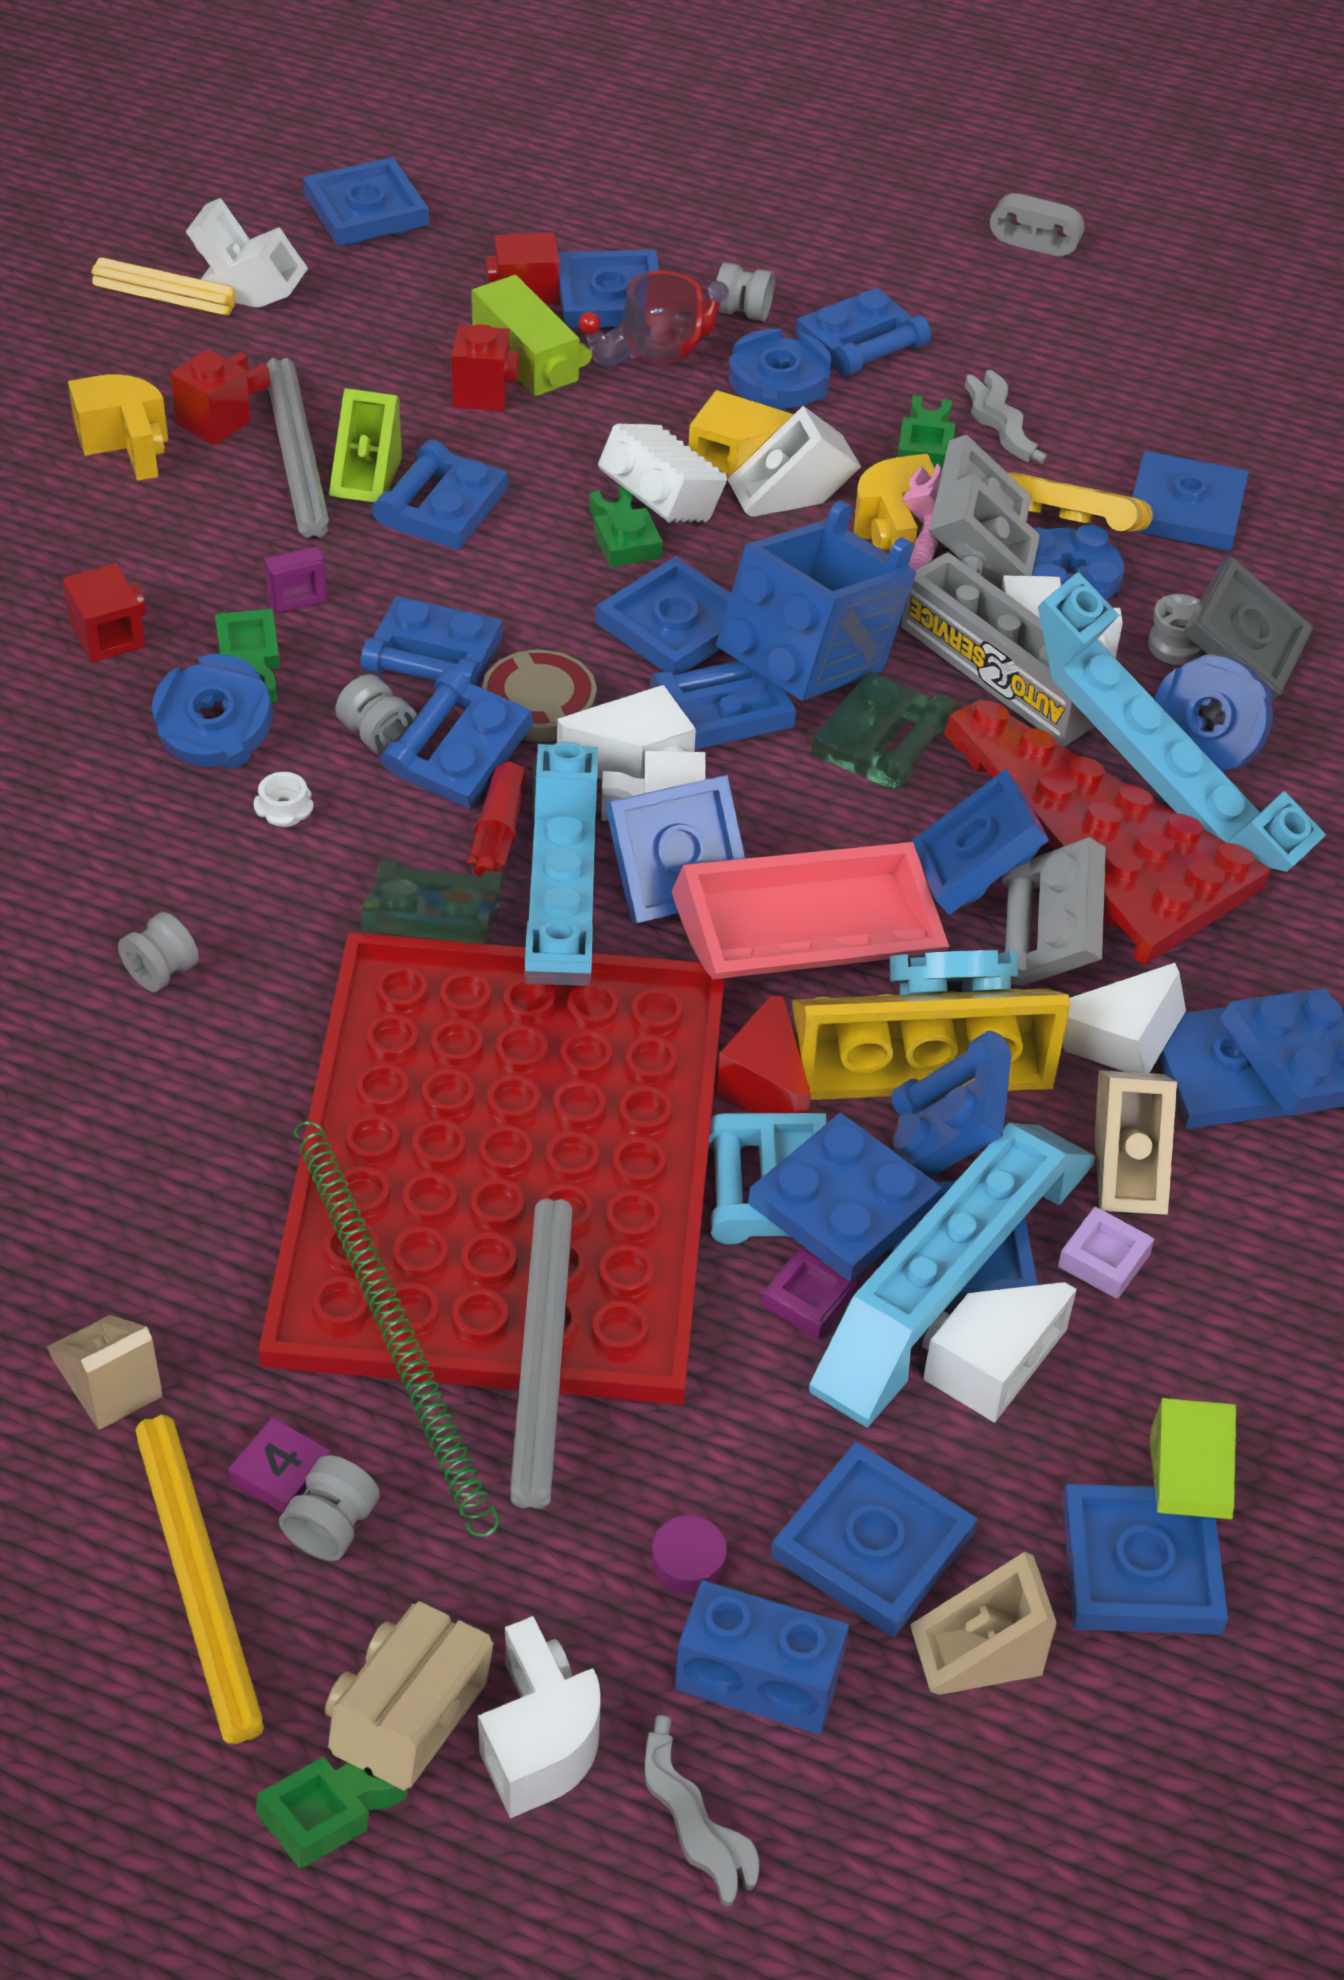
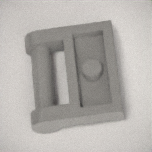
(1068, 910)

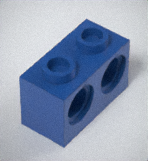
(761, 1657)

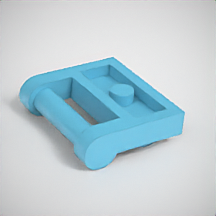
(777, 1138)

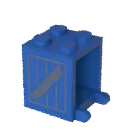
(817, 605)

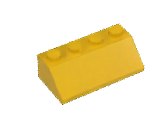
(883, 1040)

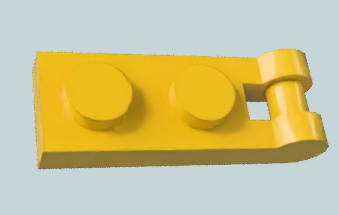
(1080, 503)

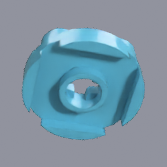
(976, 969)

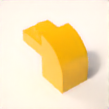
(118, 415)
(879, 502)

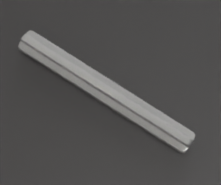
(297, 449)
(541, 1355)

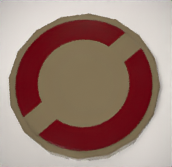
(546, 684)

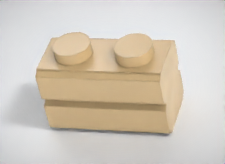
(407, 1694)

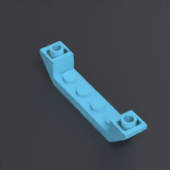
(1153, 741)
(562, 866)
(936, 1260)

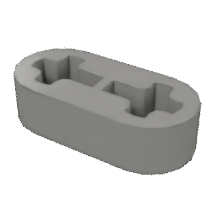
(1037, 224)

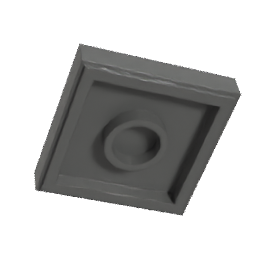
(1250, 624)

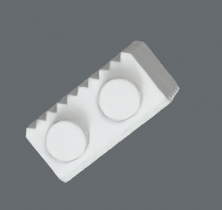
(662, 472)

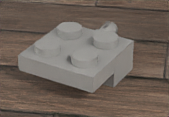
(983, 514)

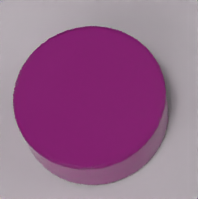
(688, 1552)

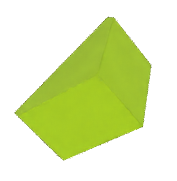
(366, 446)
(1194, 1458)

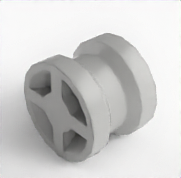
(1166, 636)
(158, 951)

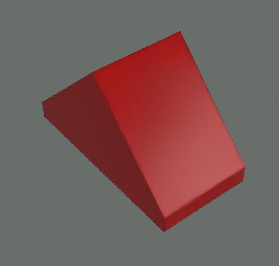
(763, 1065)

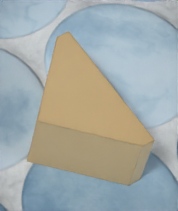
(109, 1368)
(988, 1631)

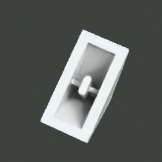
(1127, 1020)

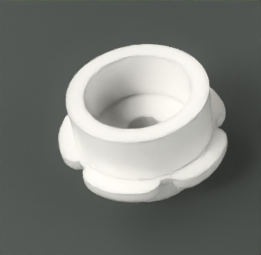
(283, 799)

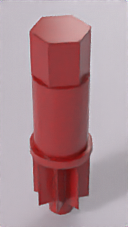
(496, 827)

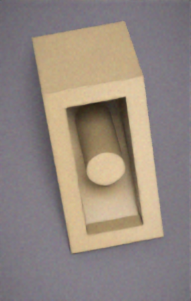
(1134, 1141)

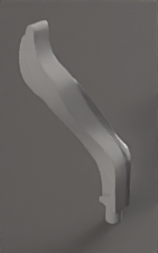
(991, 410)
(702, 1841)

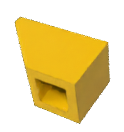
(732, 430)

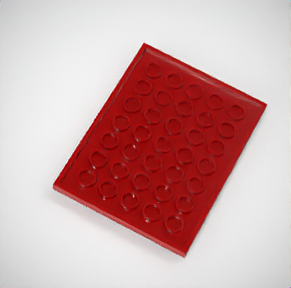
(459, 1111)

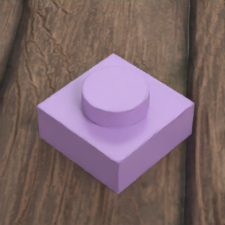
(1106, 1252)

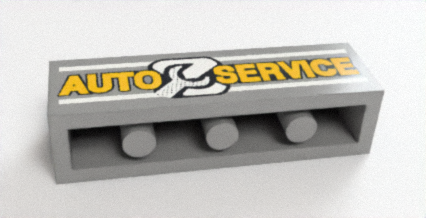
(991, 643)

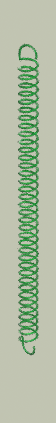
(420, 1385)

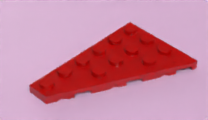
(1160, 865)

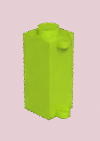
(545, 344)

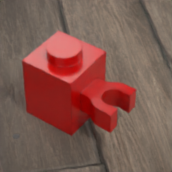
(214, 392)

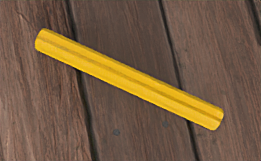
(199, 1581)

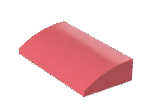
(808, 910)

